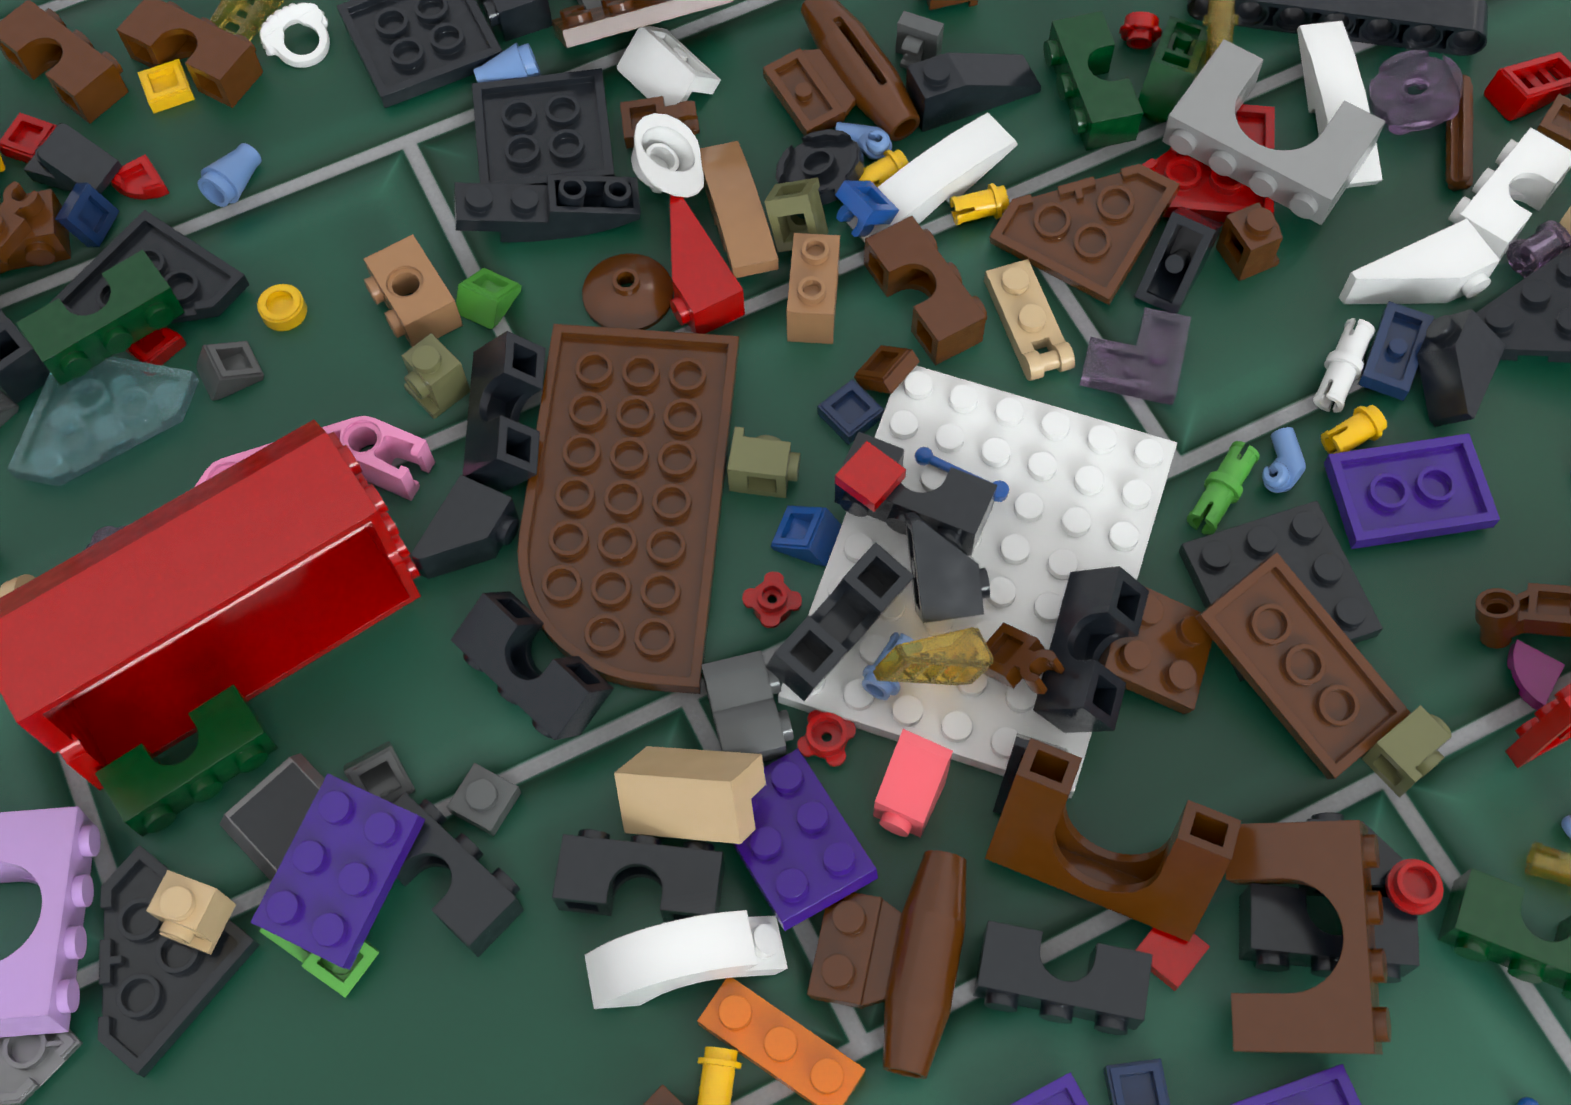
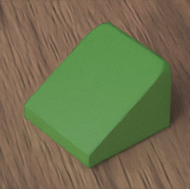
(486, 297)

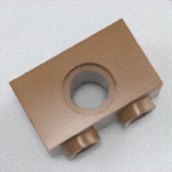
(406, 270)
(813, 288)

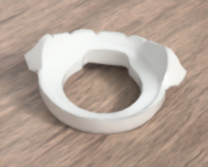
(304, 13)

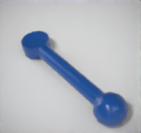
(924, 456)

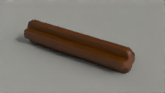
(1460, 142)

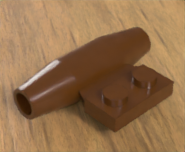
(844, 71)
(898, 958)

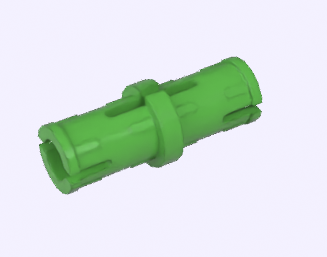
(1223, 487)

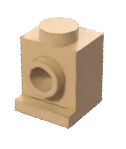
(190, 911)

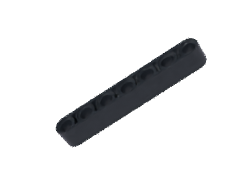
(1428, 25)

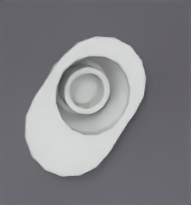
(667, 156)

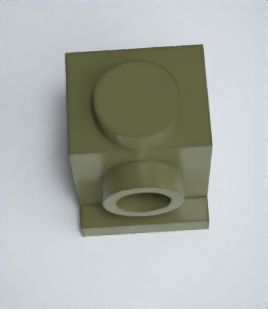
(786, 202)
(434, 376)
(761, 465)
(1409, 750)

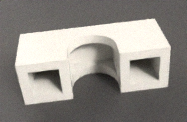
(1526, 173)

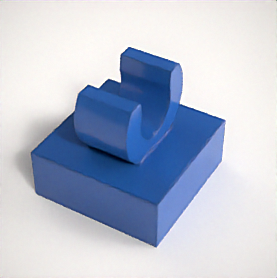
(867, 204)

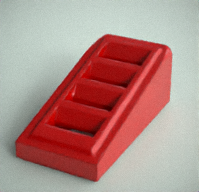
(1529, 85)

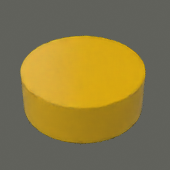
(282, 307)

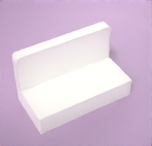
(664, 67)

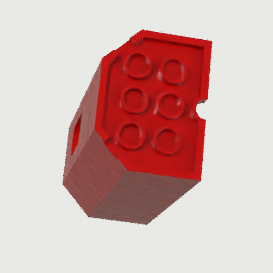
(200, 597)

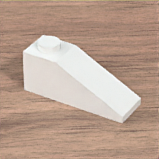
(1427, 271)

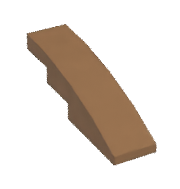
(737, 210)

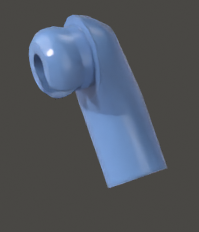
(871, 139)
(1289, 462)

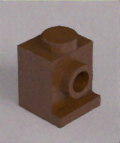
(1257, 233)

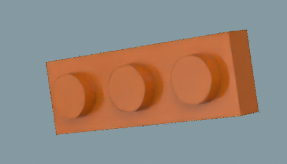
(780, 1045)

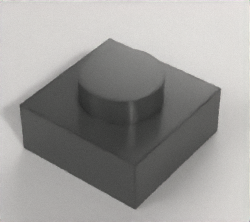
(484, 799)

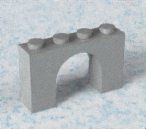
(1300, 179)

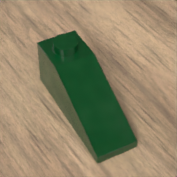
(1172, 68)

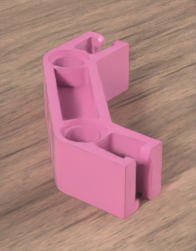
(375, 463)

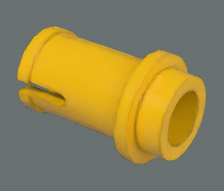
(885, 167)
(980, 204)
(1363, 425)
(717, 1076)

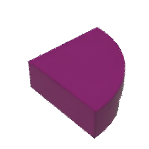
(1533, 673)

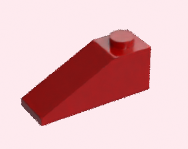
(702, 281)

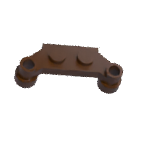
(1538, 610)

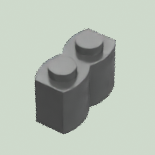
(744, 706)

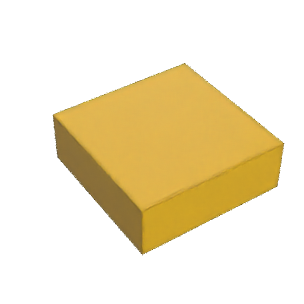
(166, 86)

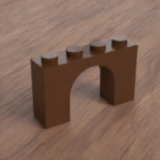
(1156, 888)
(1344, 1009)

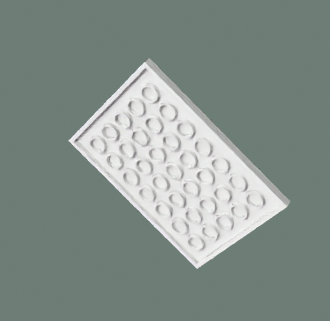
(1074, 503)

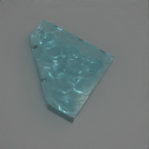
(99, 418)

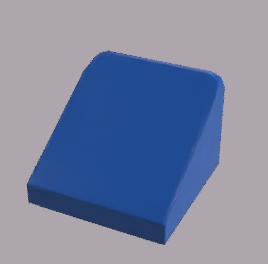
(807, 534)

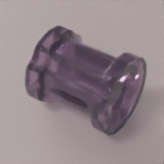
(1532, 253)

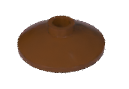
(632, 306)

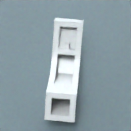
(682, 954)

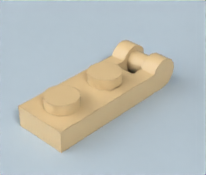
(1028, 319)

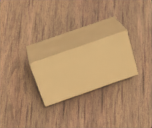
(690, 793)

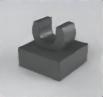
(918, 38)

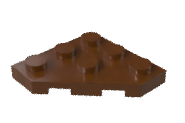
(1088, 228)

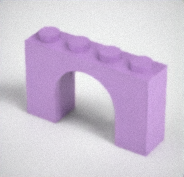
(40, 977)

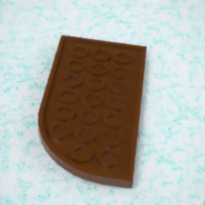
(629, 499)

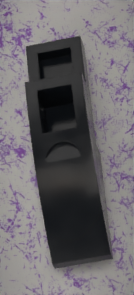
(559, 210)

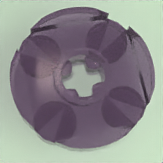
(1418, 112)

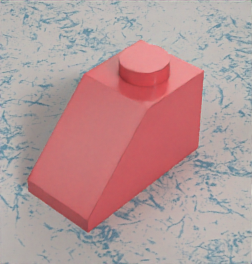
(912, 784)

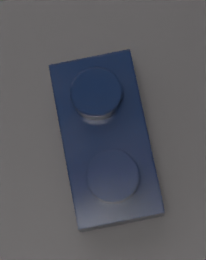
(1394, 351)

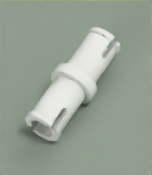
(1344, 365)

